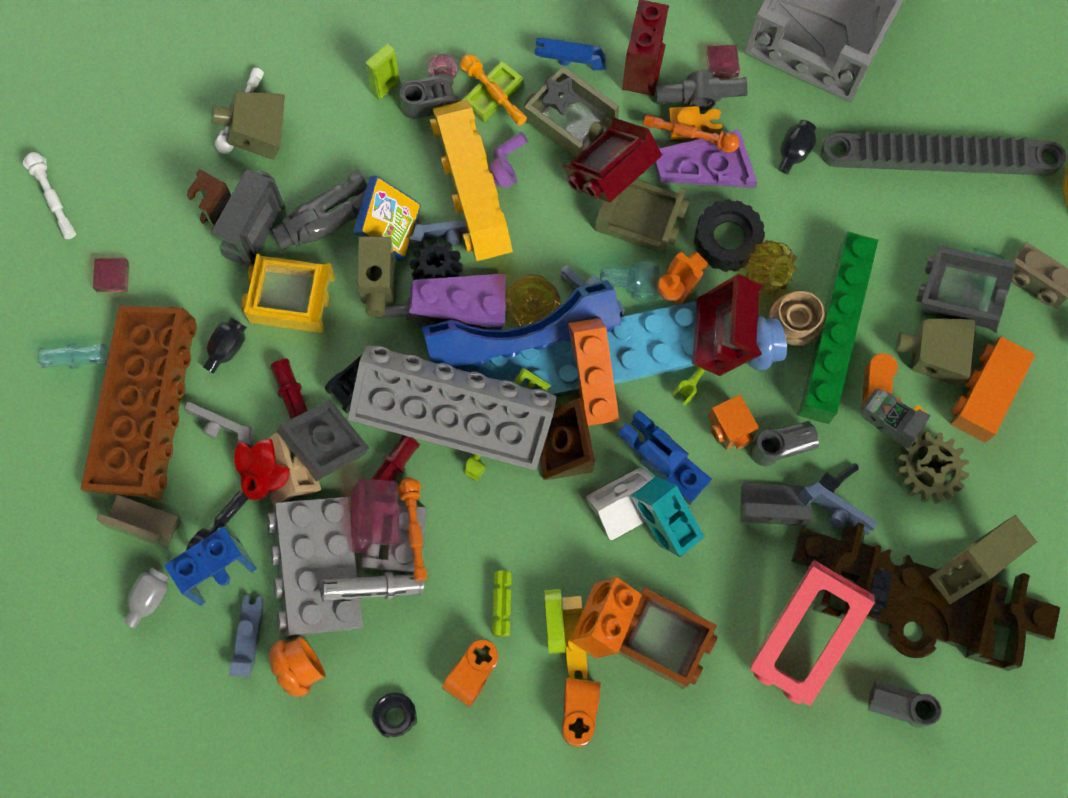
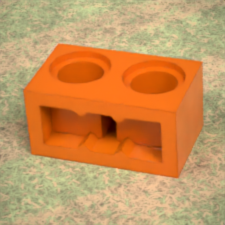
(606, 618)

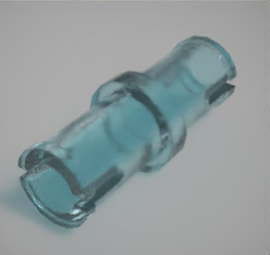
(72, 356)

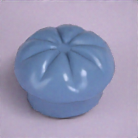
(771, 343)

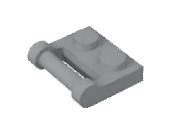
(400, 555)

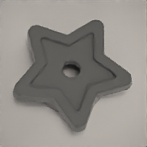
(560, 103)

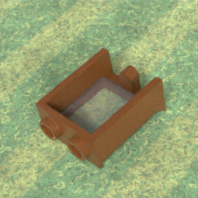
(668, 639)

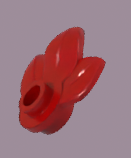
(259, 465)

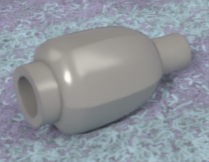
(146, 595)

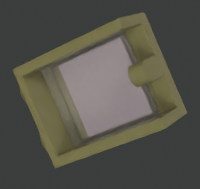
(582, 120)

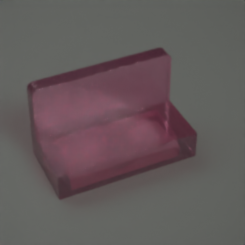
(374, 514)

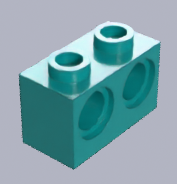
(668, 516)

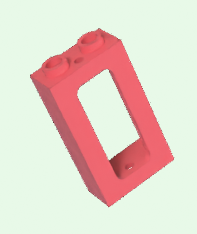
(815, 579)

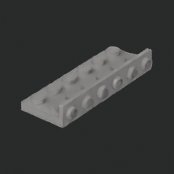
(451, 407)

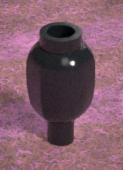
(797, 145)
(224, 343)

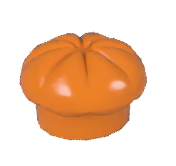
(295, 666)

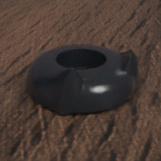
(384, 705)

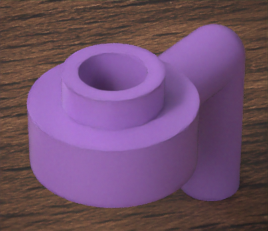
(501, 168)

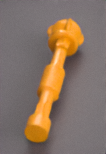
(473, 67)

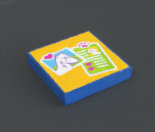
(387, 214)

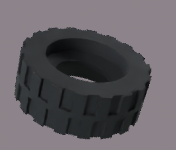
(733, 212)

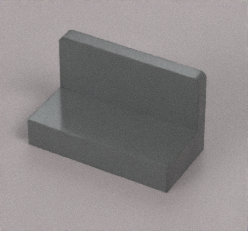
(773, 505)

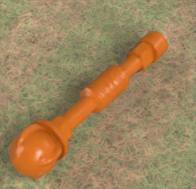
(726, 142)
(409, 492)

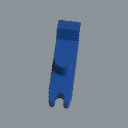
(570, 52)

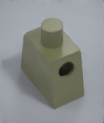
(253, 122)
(376, 273)
(941, 349)

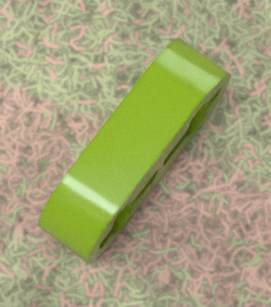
(554, 621)

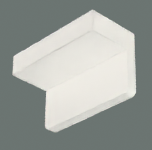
(615, 505)

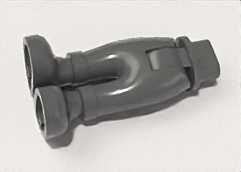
(312, 219)

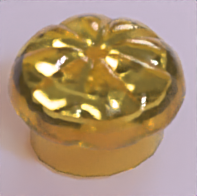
(531, 299)

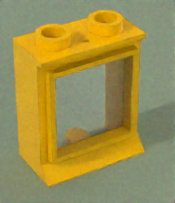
(287, 293)

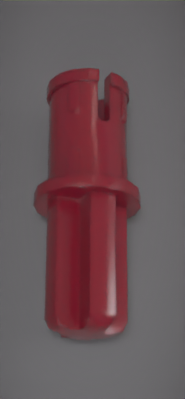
(288, 388)
(397, 459)

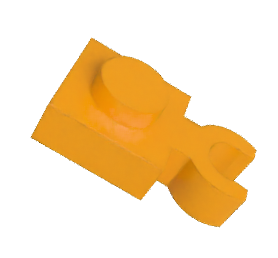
(692, 117)

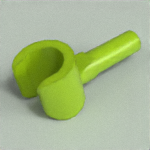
(688, 387)
(474, 468)

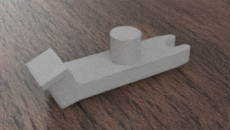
(217, 422)

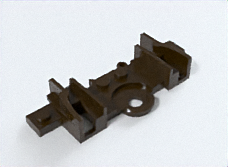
(916, 599)

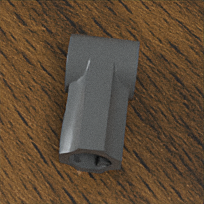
(786, 443)
(901, 704)

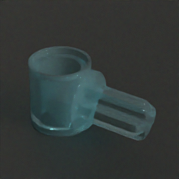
(639, 279)

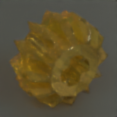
(771, 266)

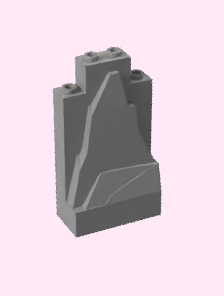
(822, 39)

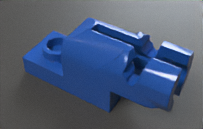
(664, 457)

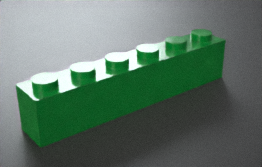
(839, 328)

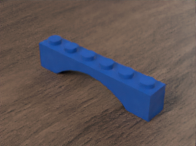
(463, 345)

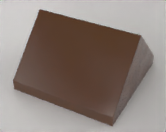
(567, 443)

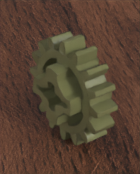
(938, 455)

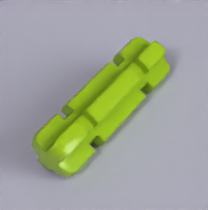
(501, 603)

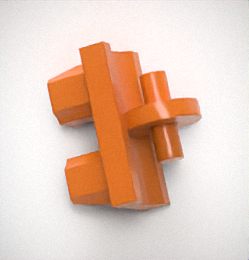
(682, 277)

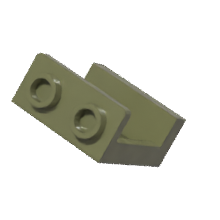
(643, 215)

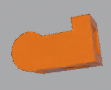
(879, 375)

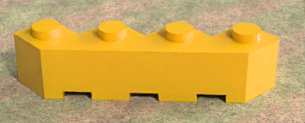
(474, 184)

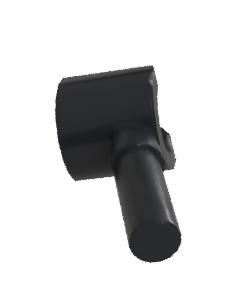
(832, 483)

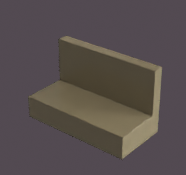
(141, 521)

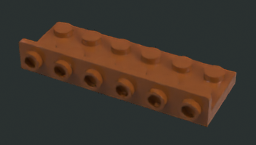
(139, 402)

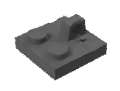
(323, 440)

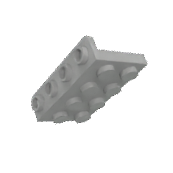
(312, 546)

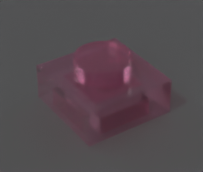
(723, 61)
(111, 275)

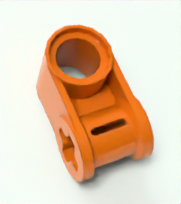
(469, 678)
(580, 705)

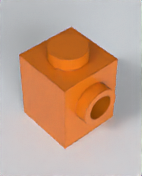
(733, 423)

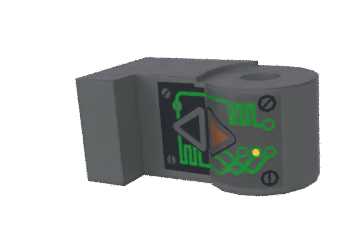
(894, 417)

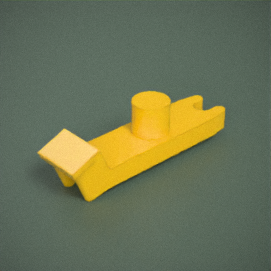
(575, 656)

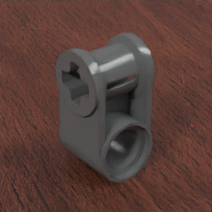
(429, 93)

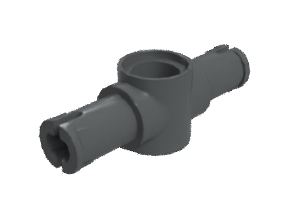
(701, 90)

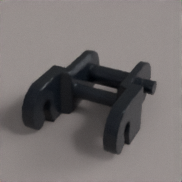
(880, 590)

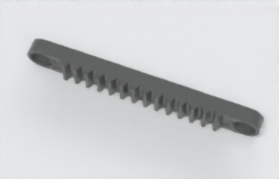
(943, 153)

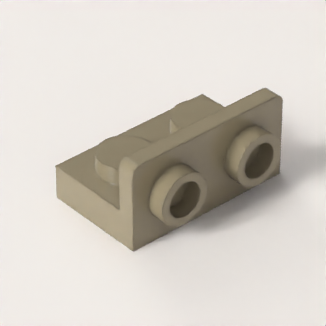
(1041, 275)

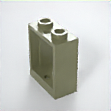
(983, 559)

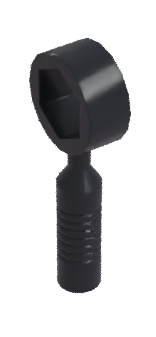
(221, 519)

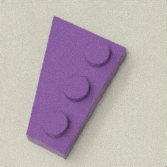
(703, 164)
(466, 299)

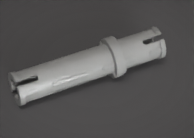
(368, 587)

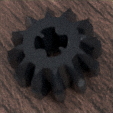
(441, 255)

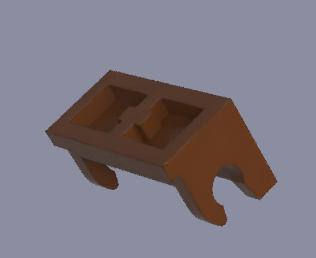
(215, 196)

